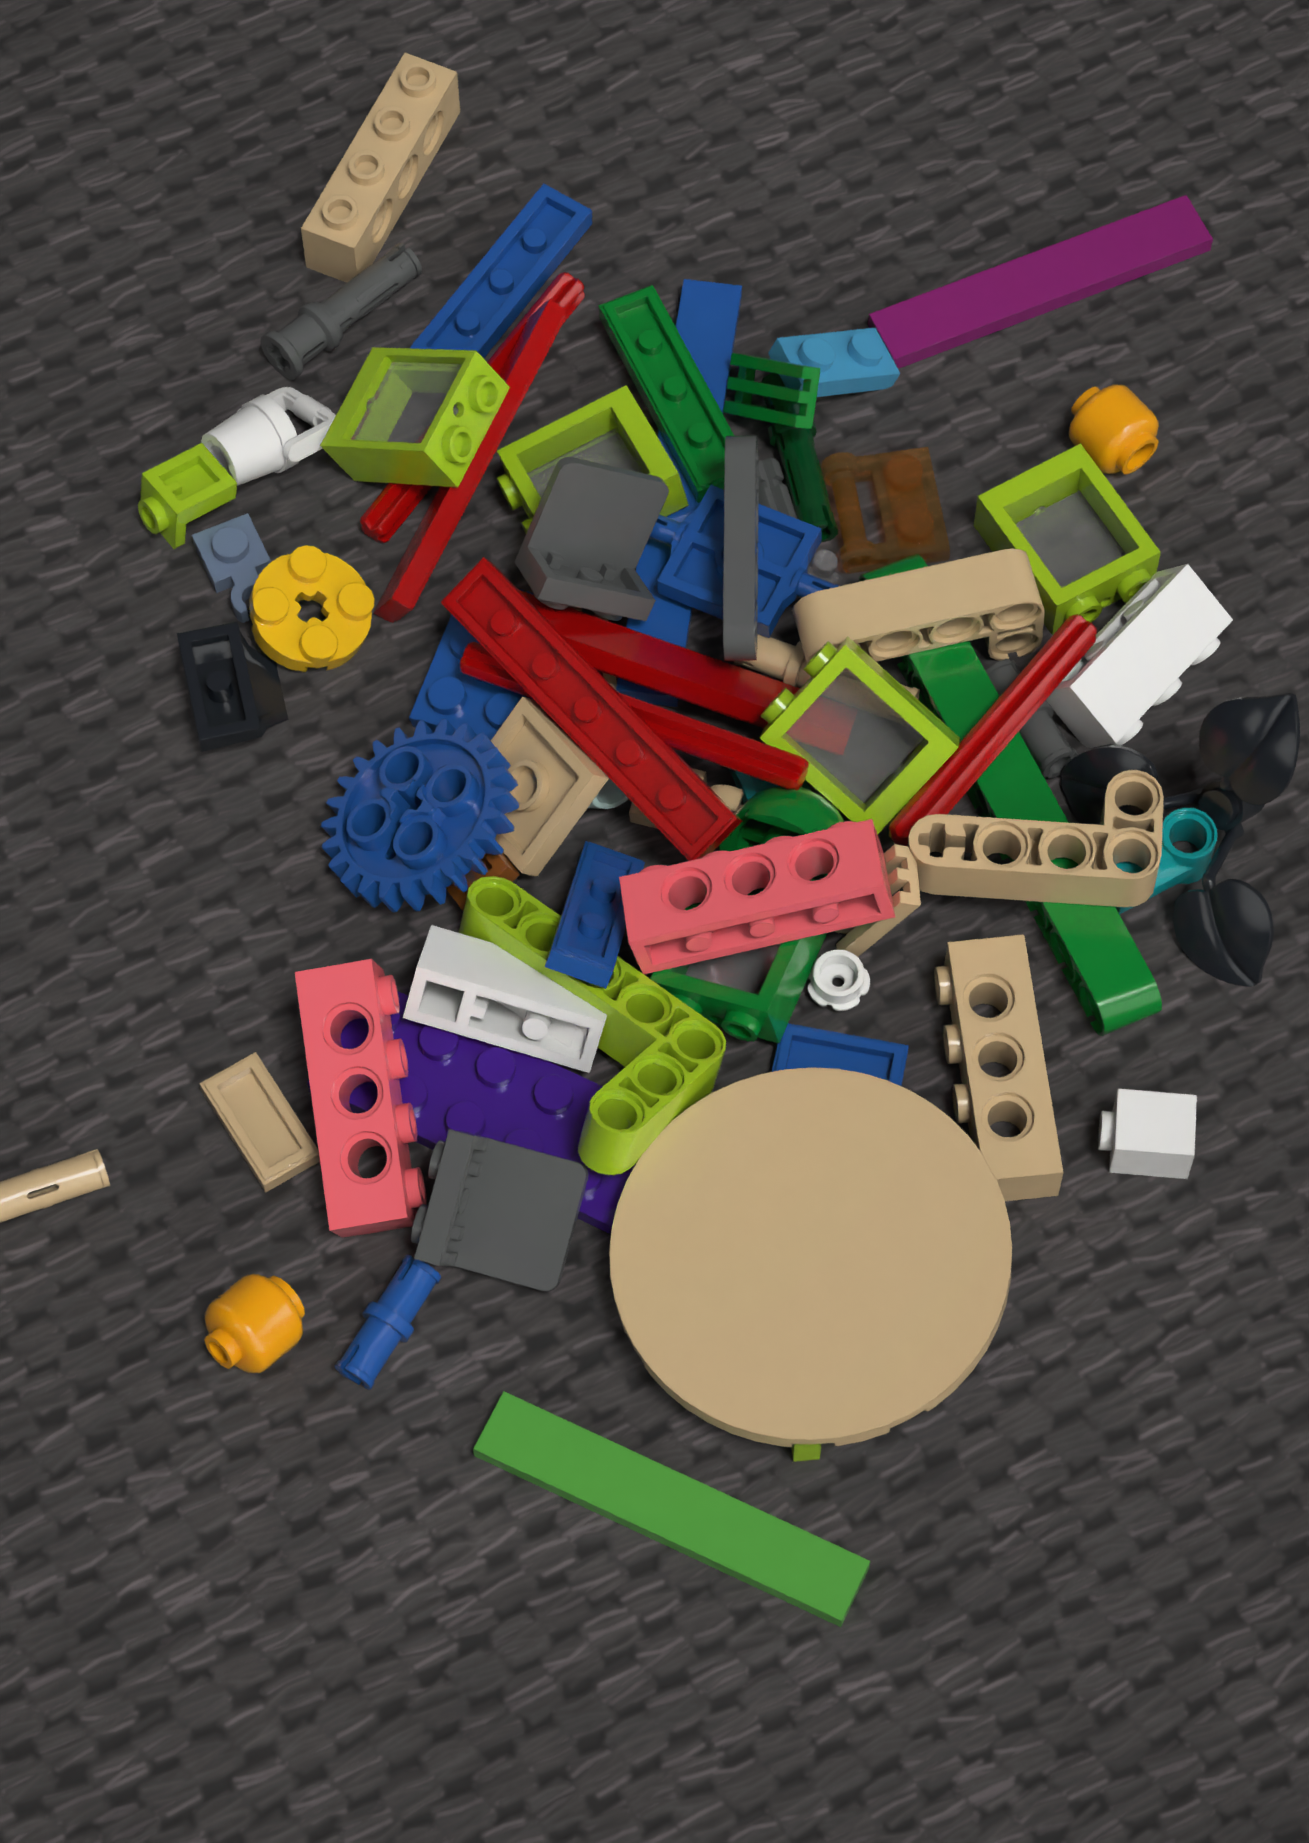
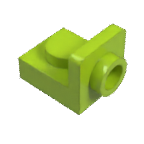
(182, 492)

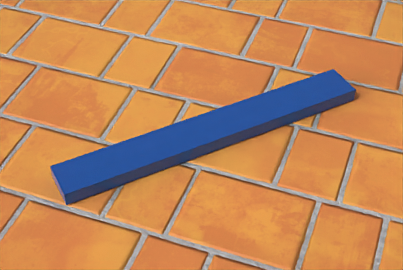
(708, 328)

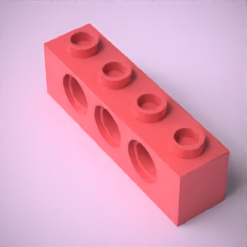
(786, 910)
(327, 1003)

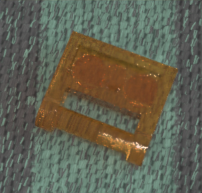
(905, 506)

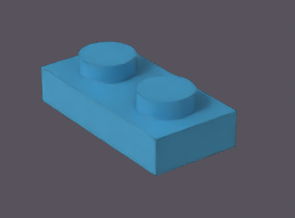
(847, 360)

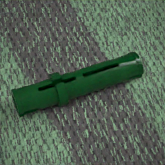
(801, 467)

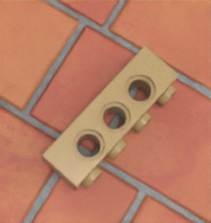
(381, 168)
(999, 975)

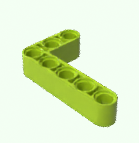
(661, 1041)

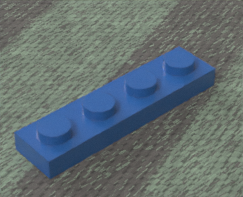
(508, 274)

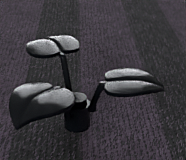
(1255, 753)

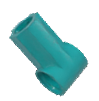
(1175, 865)

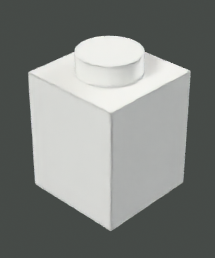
(1150, 1133)

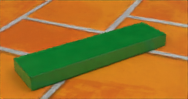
(670, 386)

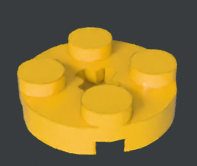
(317, 577)

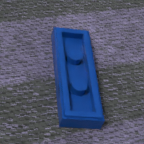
(592, 916)

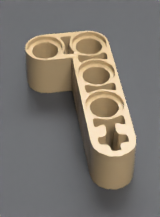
(930, 608)
(1036, 843)

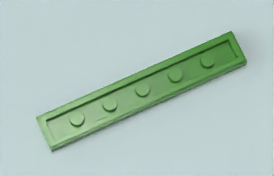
(672, 1508)

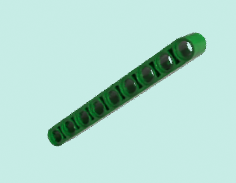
(1090, 939)

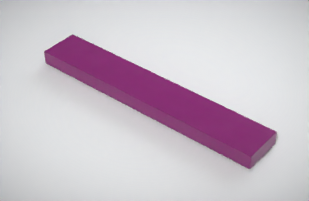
(1041, 281)

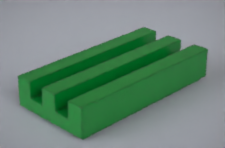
(746, 386)

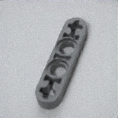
(741, 548)

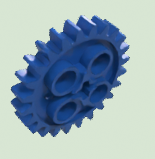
(420, 815)

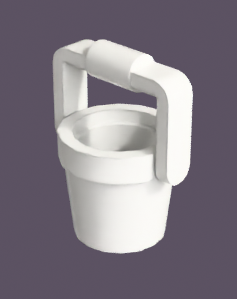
(262, 437)

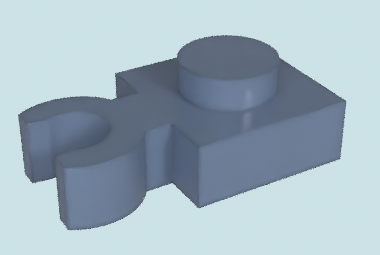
(232, 558)

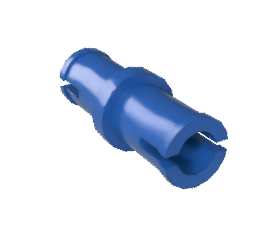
(388, 1322)

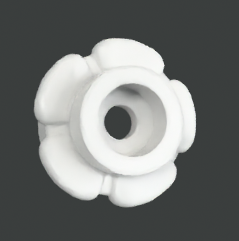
(838, 965)

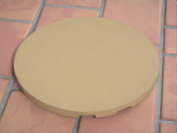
(811, 1257)

